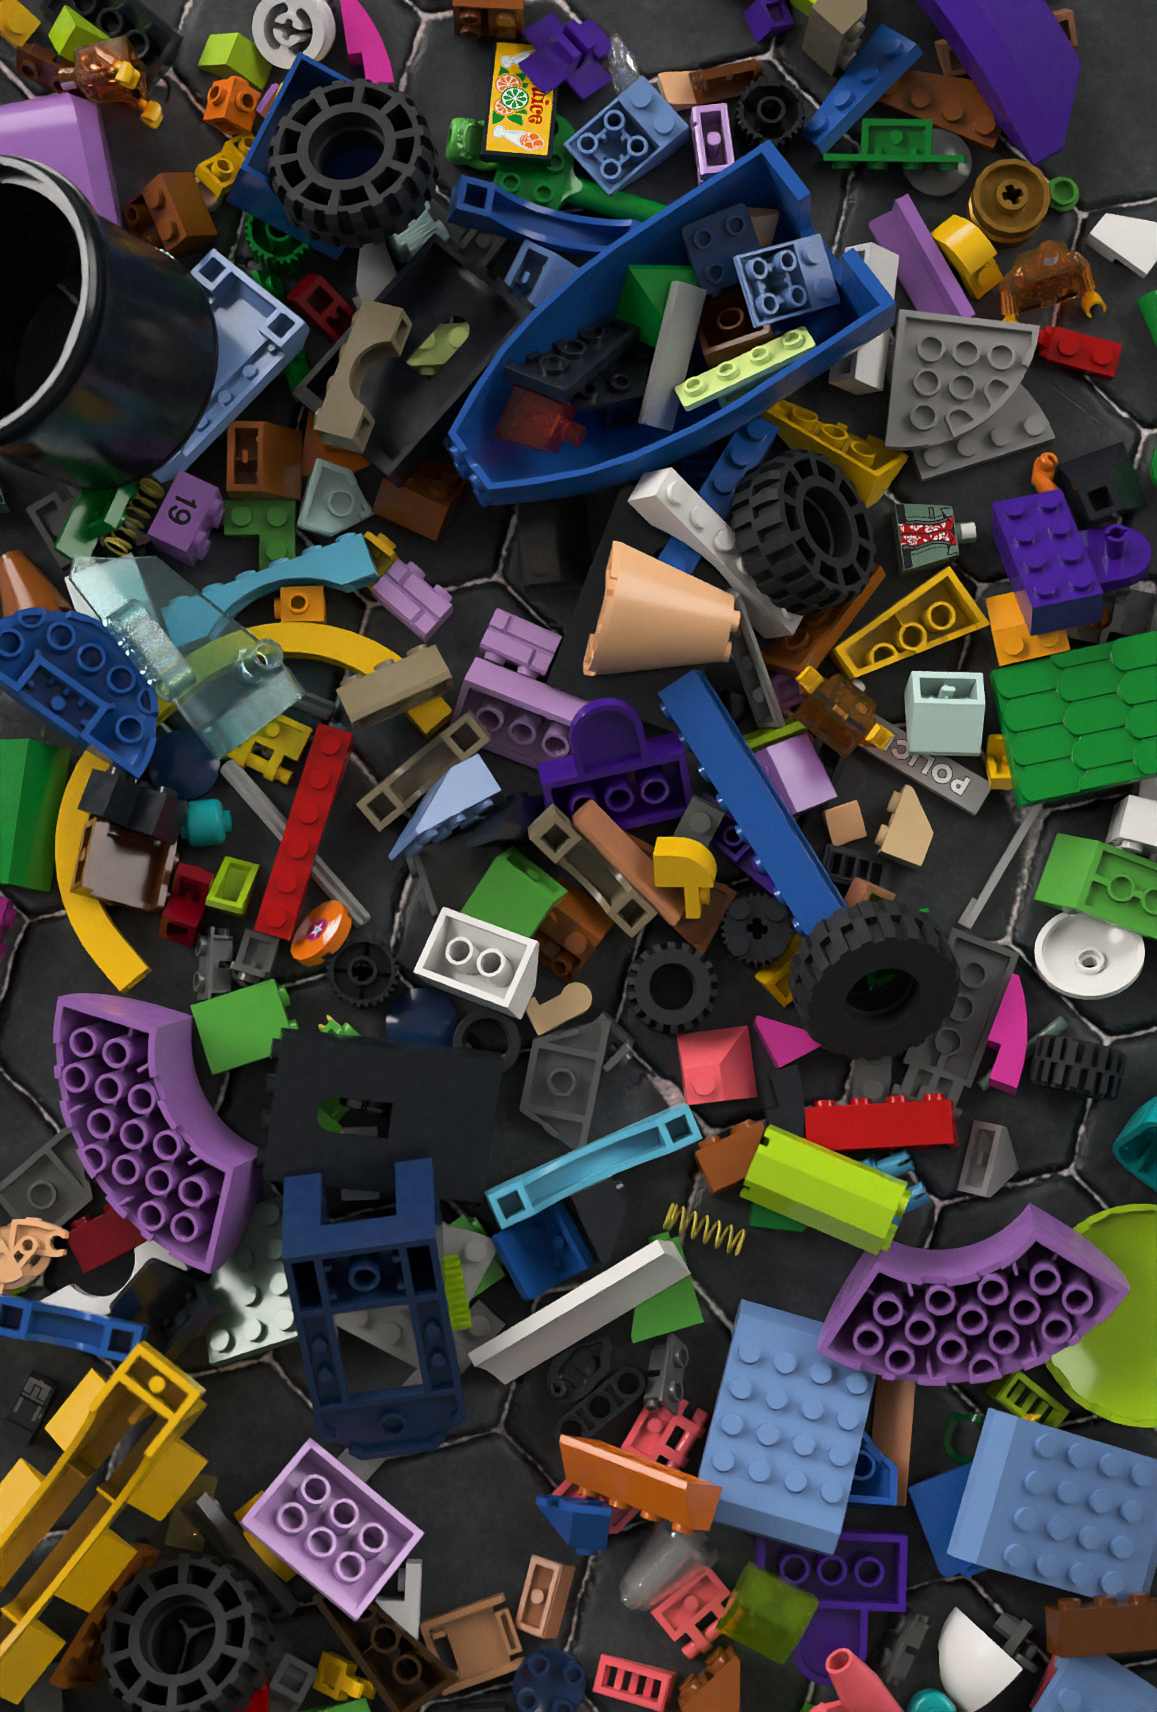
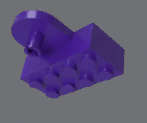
(1057, 568)
(618, 768)
(860, 1576)

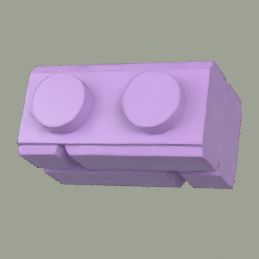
(711, 140)
(412, 599)
(520, 645)

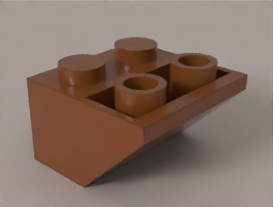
(489, 18)
(171, 215)
(264, 461)
(424, 500)
(571, 933)
(728, 1160)
(715, 1687)

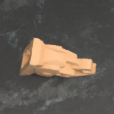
(21, 1246)

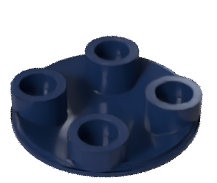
(183, 764)
(422, 1017)
(549, 1682)

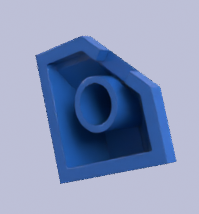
(873, 1479)
(578, 1521)

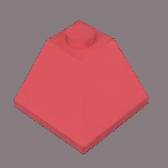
(716, 1065)

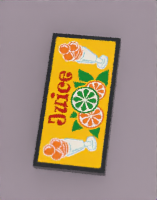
(517, 115)

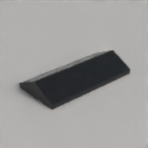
(148, 33)

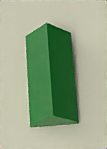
(30, 800)

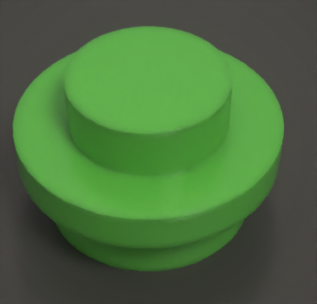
(1063, 194)

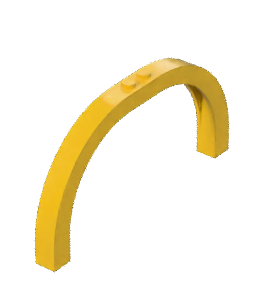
(88, 915)

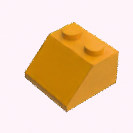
(1012, 636)

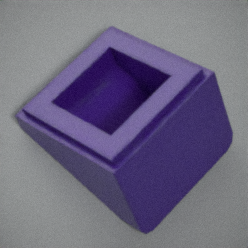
(768, 19)

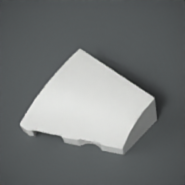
(1127, 240)

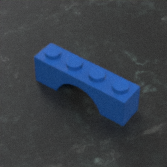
(69, 1327)

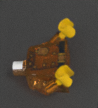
(112, 74)
(1047, 278)
(839, 712)

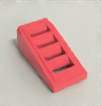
(651, 1672)

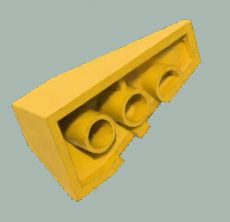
(861, 460)

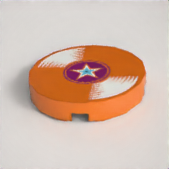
(321, 933)

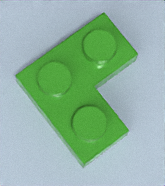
(264, 519)

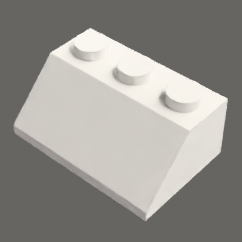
(480, 963)

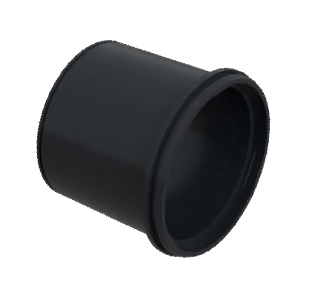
(136, 352)

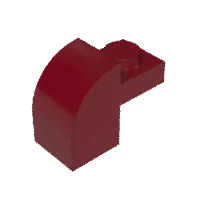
(186, 905)

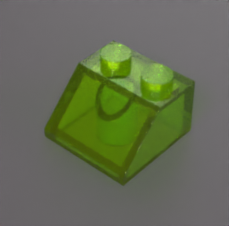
(767, 1613)

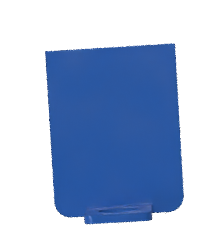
(937, 1508)

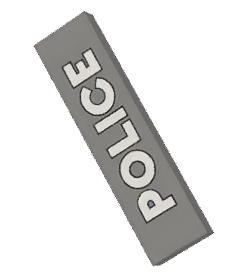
(932, 771)

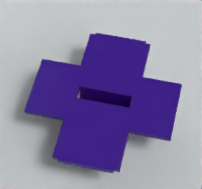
(561, 51)

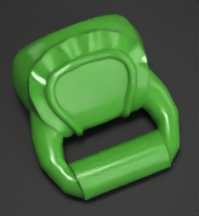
(465, 144)

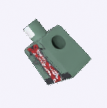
(927, 536)

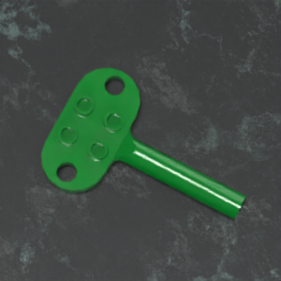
(560, 186)

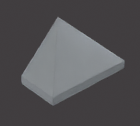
(988, 1160)

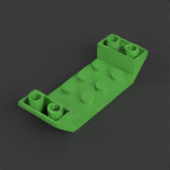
(1101, 884)

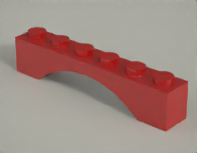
(303, 832)

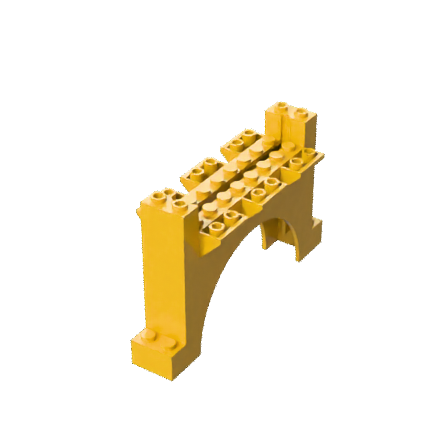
(90, 1552)

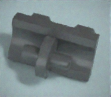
(1017, 1633)

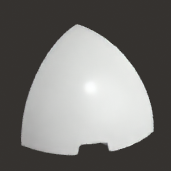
(972, 1664)

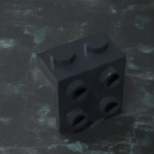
(168, 1301)

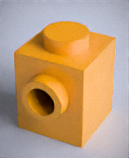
(301, 604)

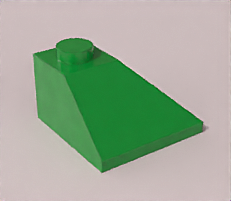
(646, 295)

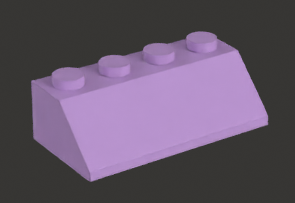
(521, 714)

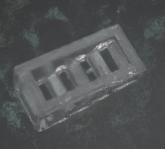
(622, 64)

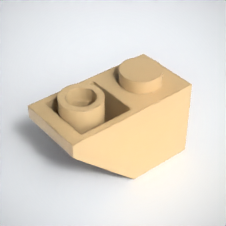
(907, 832)

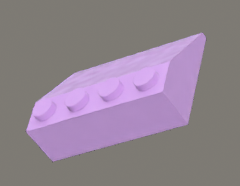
(332, 1529)

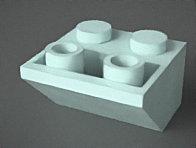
(944, 713)

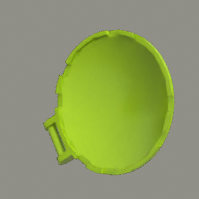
(1116, 1361)

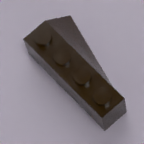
(389, 1656)

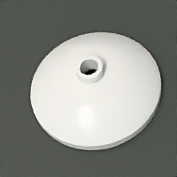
(1078, 940)

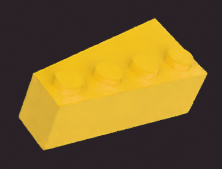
(920, 620)

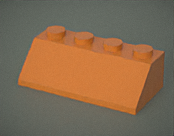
(639, 1483)

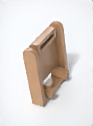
(478, 1639)

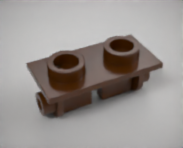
(39, 66)
(724, 81)

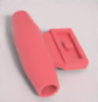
(856, 1686)

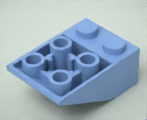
(628, 137)
(537, 273)
(786, 280)
(451, 802)

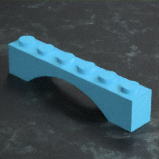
(339, 566)
(609, 1155)

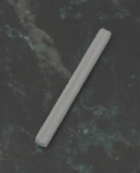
(277, 823)

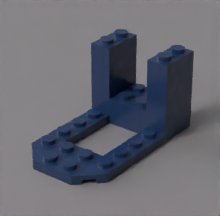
(367, 1268)

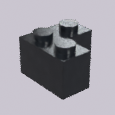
(134, 805)

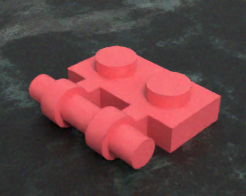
(653, 1430)
(688, 1606)

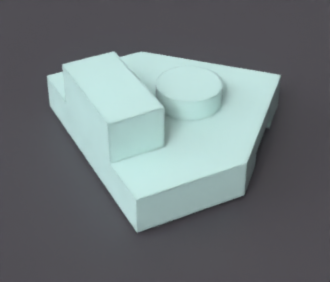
(332, 500)

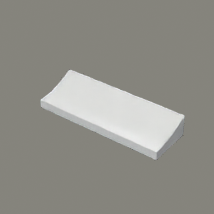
(581, 1311)

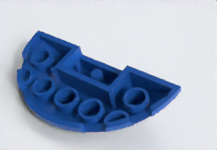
(79, 684)

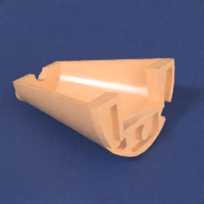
(657, 618)

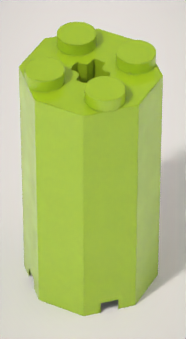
(826, 1190)

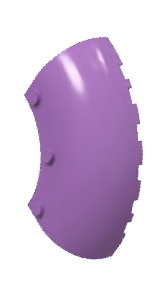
(150, 1128)
(972, 1306)

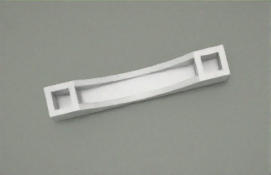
(678, 510)

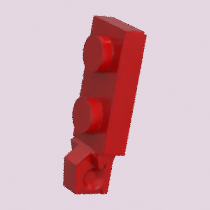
(1078, 352)

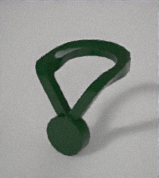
(950, 1427)

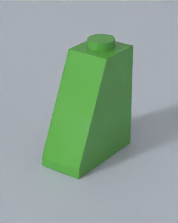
(669, 1309)

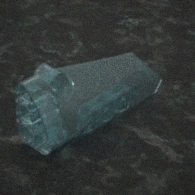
(188, 648)

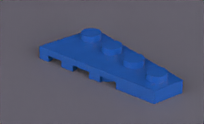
(865, 81)

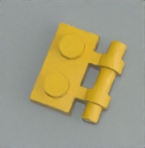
(283, 737)

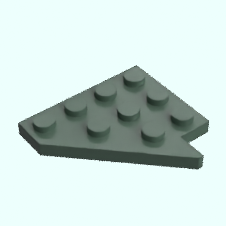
(252, 1293)

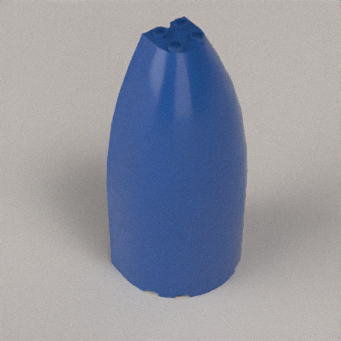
(617, 456)

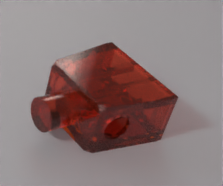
(538, 422)

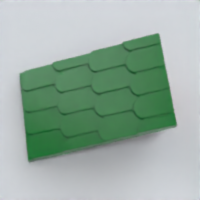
(1079, 719)

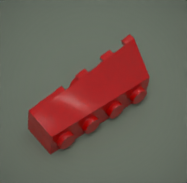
(883, 1125)

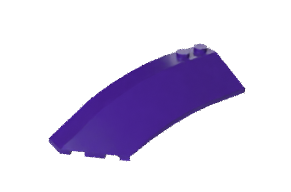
(1018, 65)

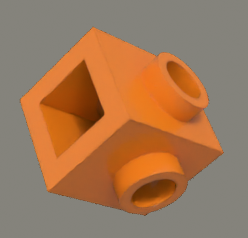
(232, 105)

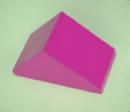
(783, 1041)

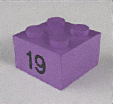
(187, 519)

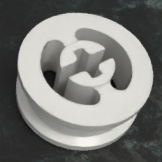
(282, 43)

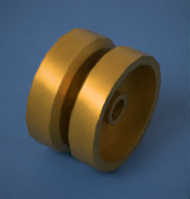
(1009, 202)

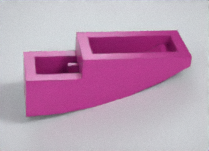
(365, 43)
(1009, 1039)

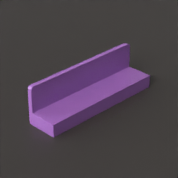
(921, 264)

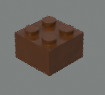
(727, 328)

